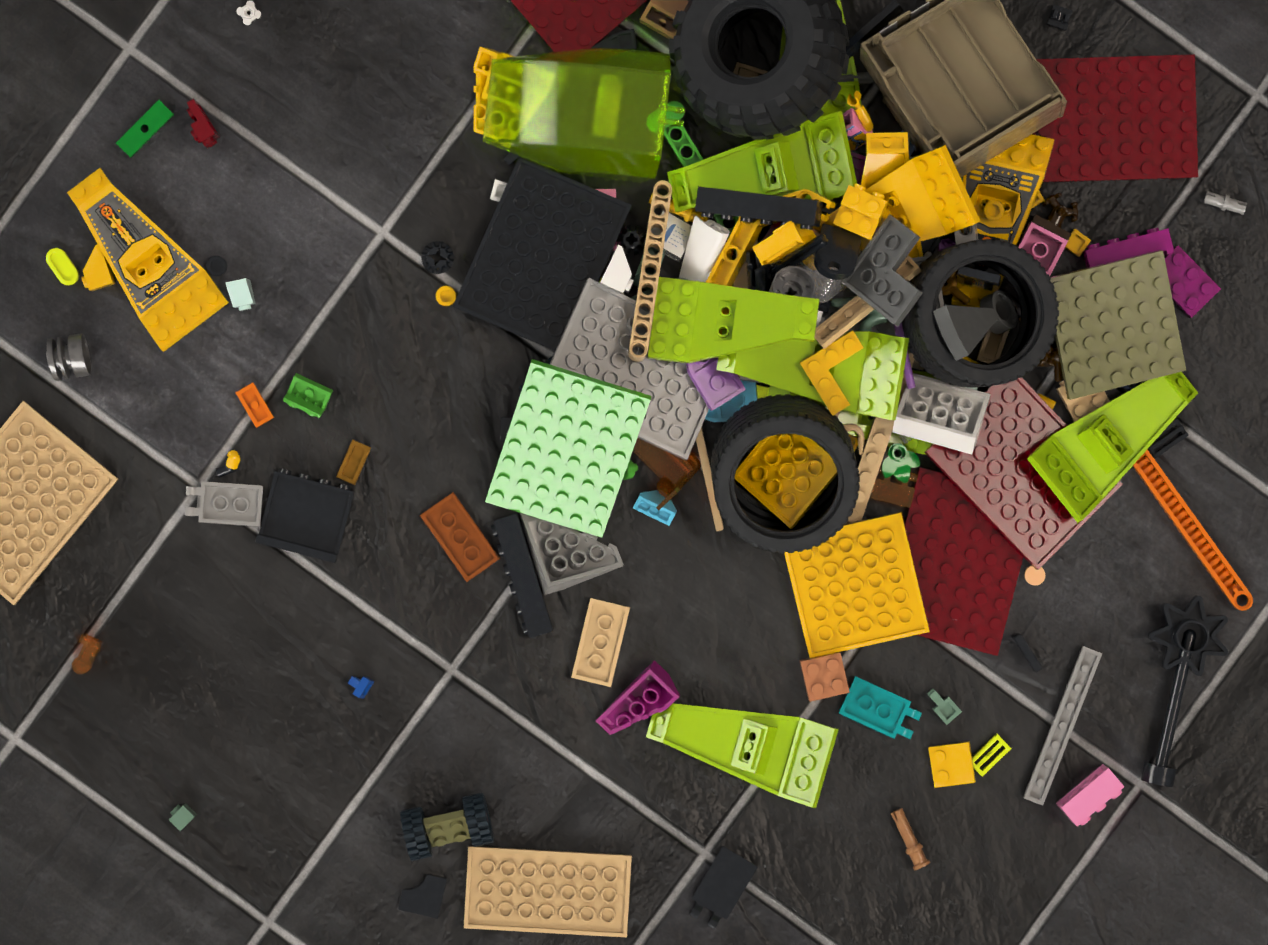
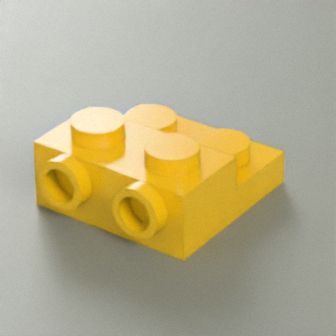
(860, 211)

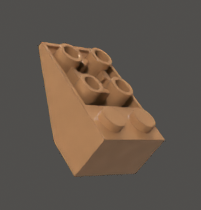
(660, 16)

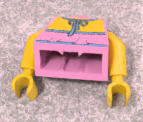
(857, 122)

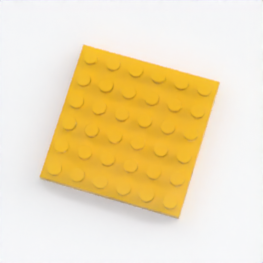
(858, 587)

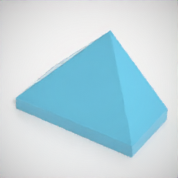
(647, 503)

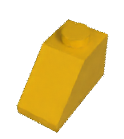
(97, 271)

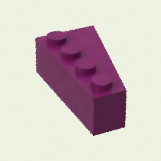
(1133, 246)

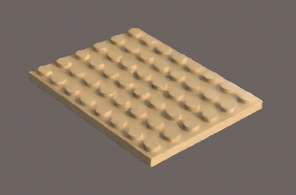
(44, 496)

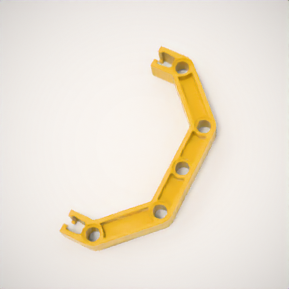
(743, 238)

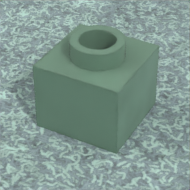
(181, 816)

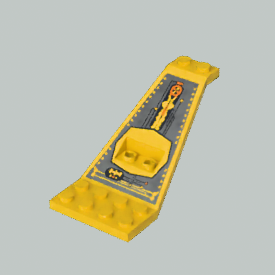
(171, 294)

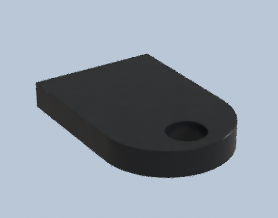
(838, 253)

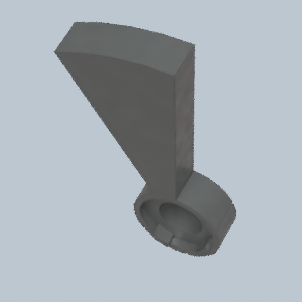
(966, 326)

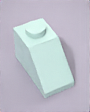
(241, 294)

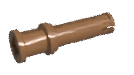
(914, 848)

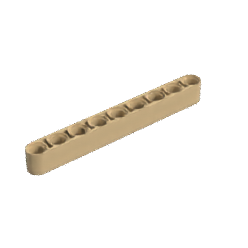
(653, 261)

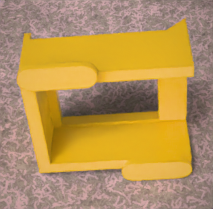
(782, 243)

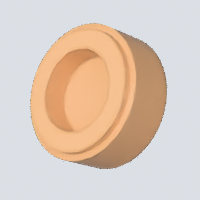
(1034, 576)

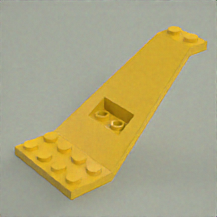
(924, 197)

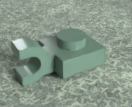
(944, 708)

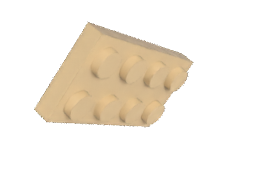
(600, 642)

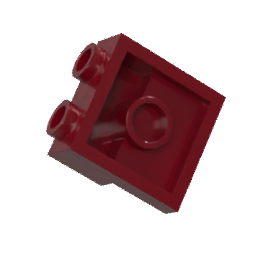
(202, 127)

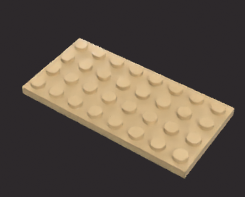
(547, 891)

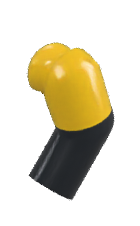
(231, 464)

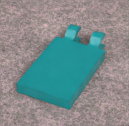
(878, 708)

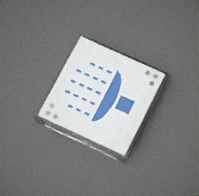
(675, 238)

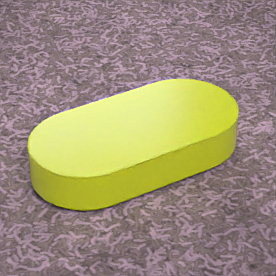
(62, 266)

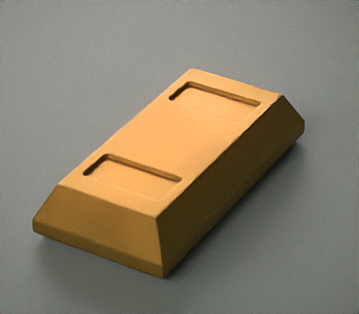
(353, 462)

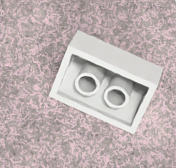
(618, 273)

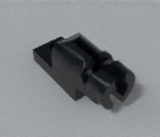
(758, 274)

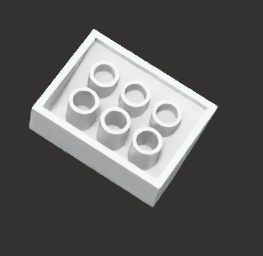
(941, 414)

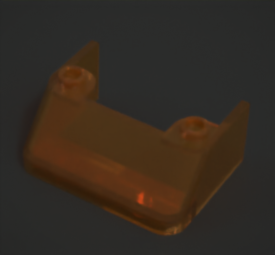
(669, 468)

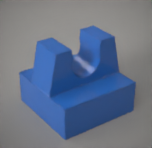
(362, 686)

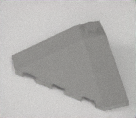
(565, 555)

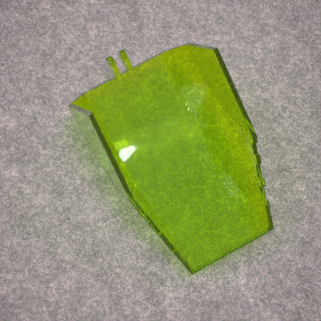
(583, 110)

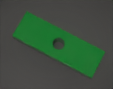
(135, 138)

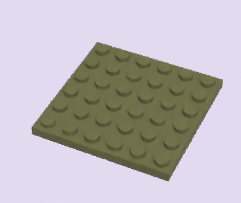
(1116, 325)

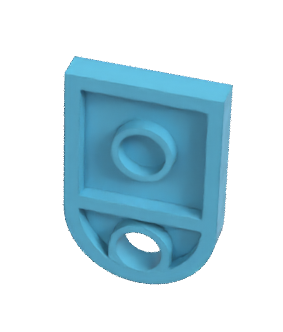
(727, 409)

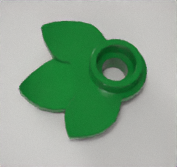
(900, 465)

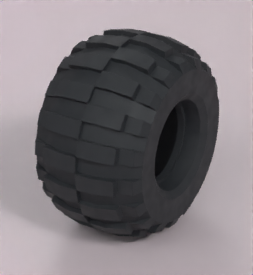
(774, 100)

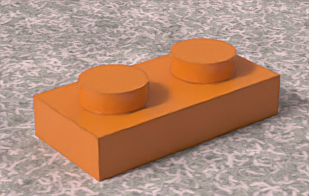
(255, 405)

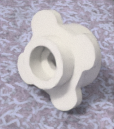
(255, 14)

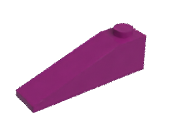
(646, 695)

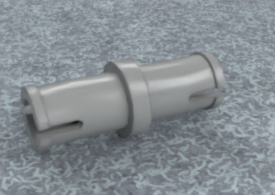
(1225, 202)

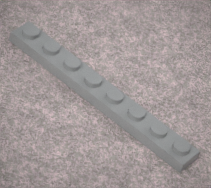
(1062, 725)

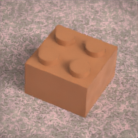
(824, 676)

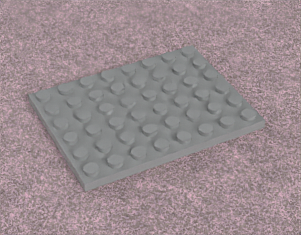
(598, 347)

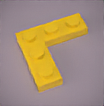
(818, 367)

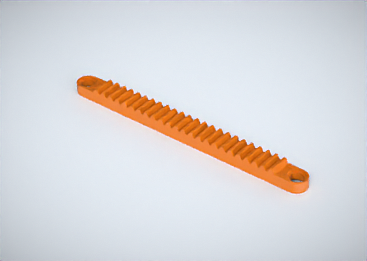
(1192, 530)

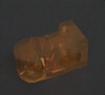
(87, 655)

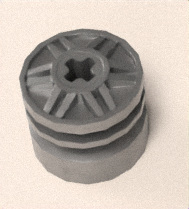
(793, 282)
(66, 357)

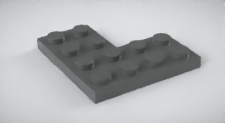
(876, 274)

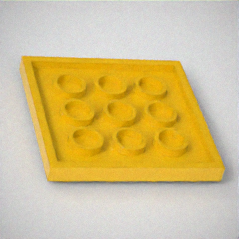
(787, 474)

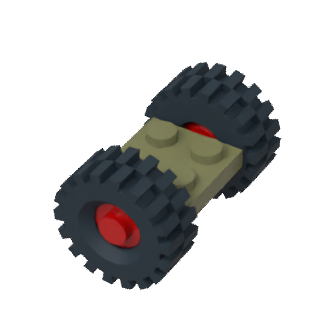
(456, 826)

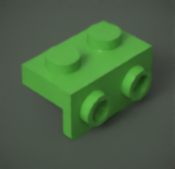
(308, 396)

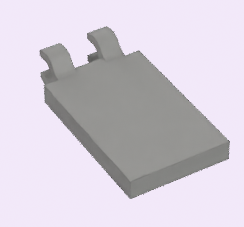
(227, 503)

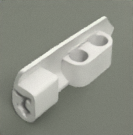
(703, 249)

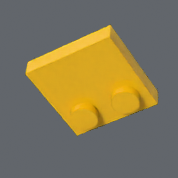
(952, 764)

